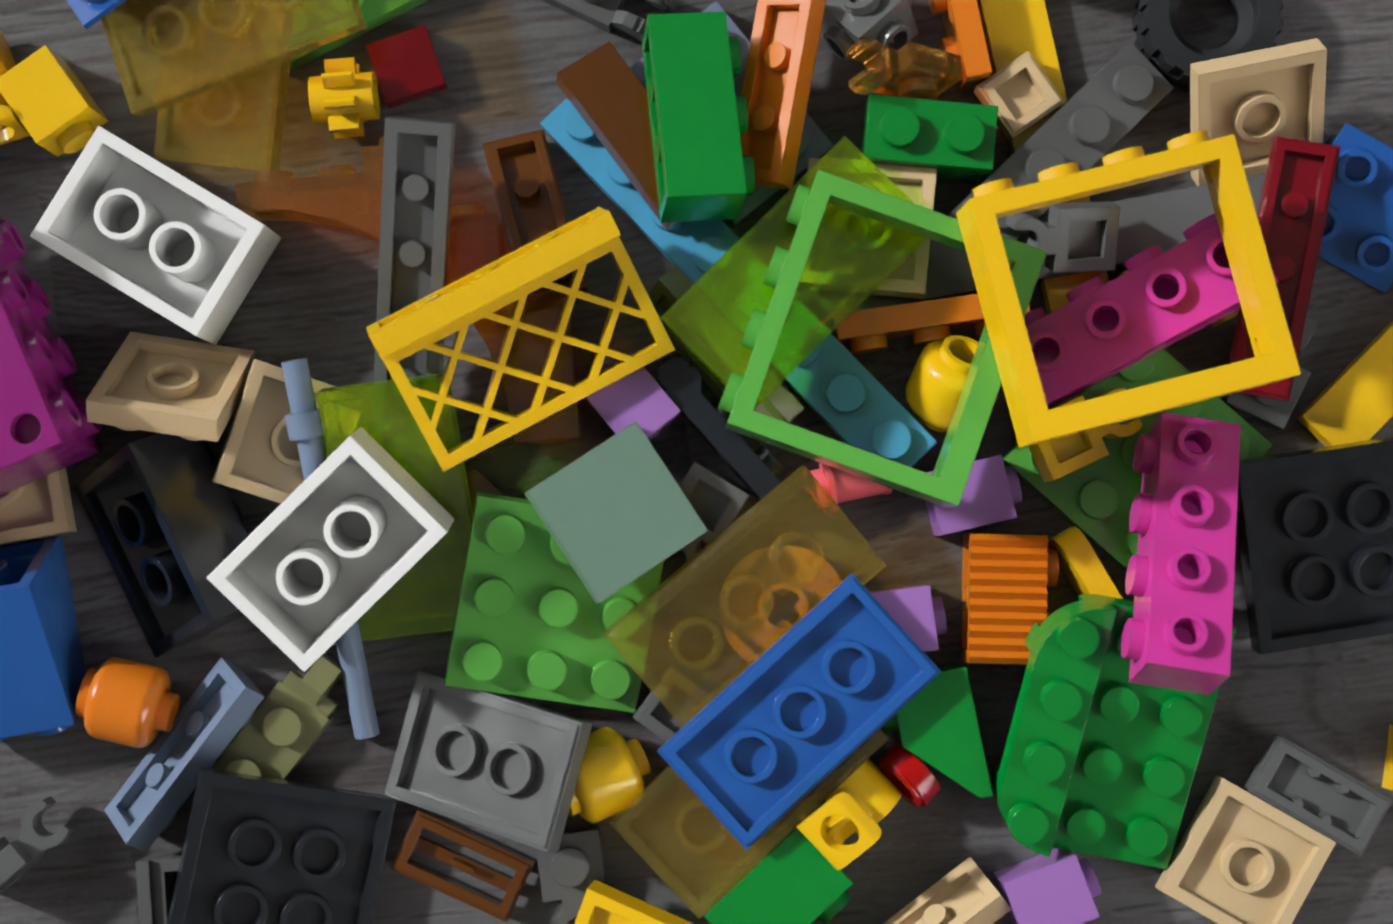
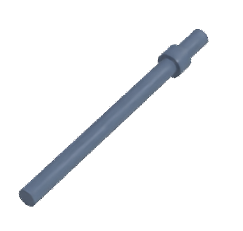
(306, 428)

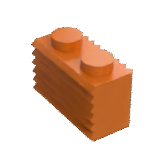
(1004, 594)

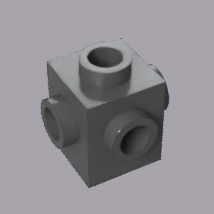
(852, 20)

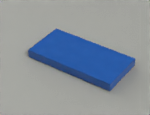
(798, 711)

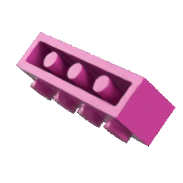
(1133, 314)
(1183, 554)

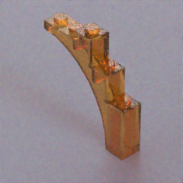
(353, 204)

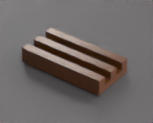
(473, 841)

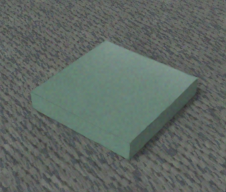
(616, 512)

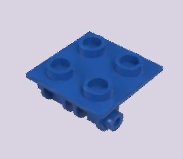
(1361, 209)

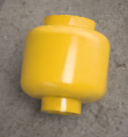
(939, 379)
(608, 775)

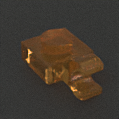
(906, 72)

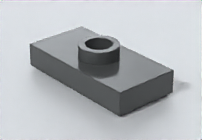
(1317, 794)

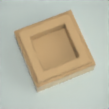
(1021, 94)

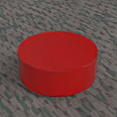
(909, 776)

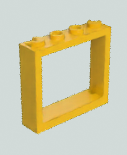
(1245, 252)

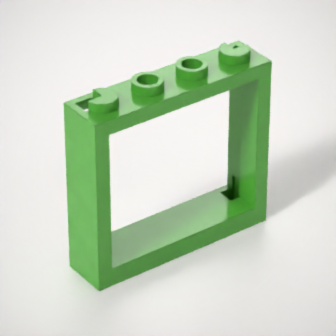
(764, 329)

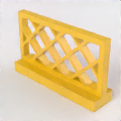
(495, 287)

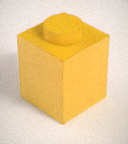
(51, 102)

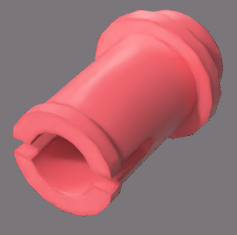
(846, 486)

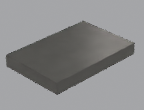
(489, 761)

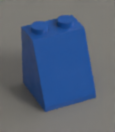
(37, 640)

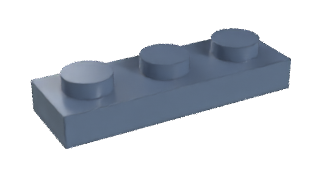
(172, 766)

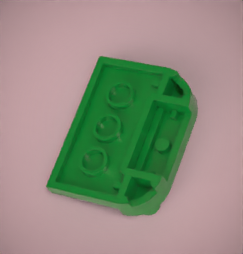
(1088, 752)

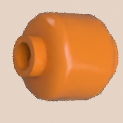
(127, 702)

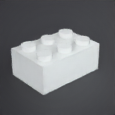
(156, 236)
(332, 549)

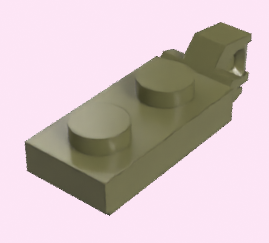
(285, 724)

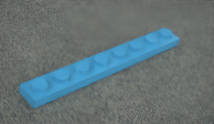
(828, 380)

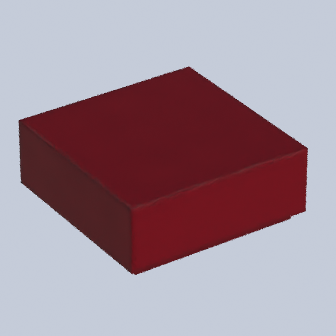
(406, 66)

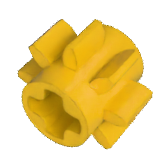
(344, 97)

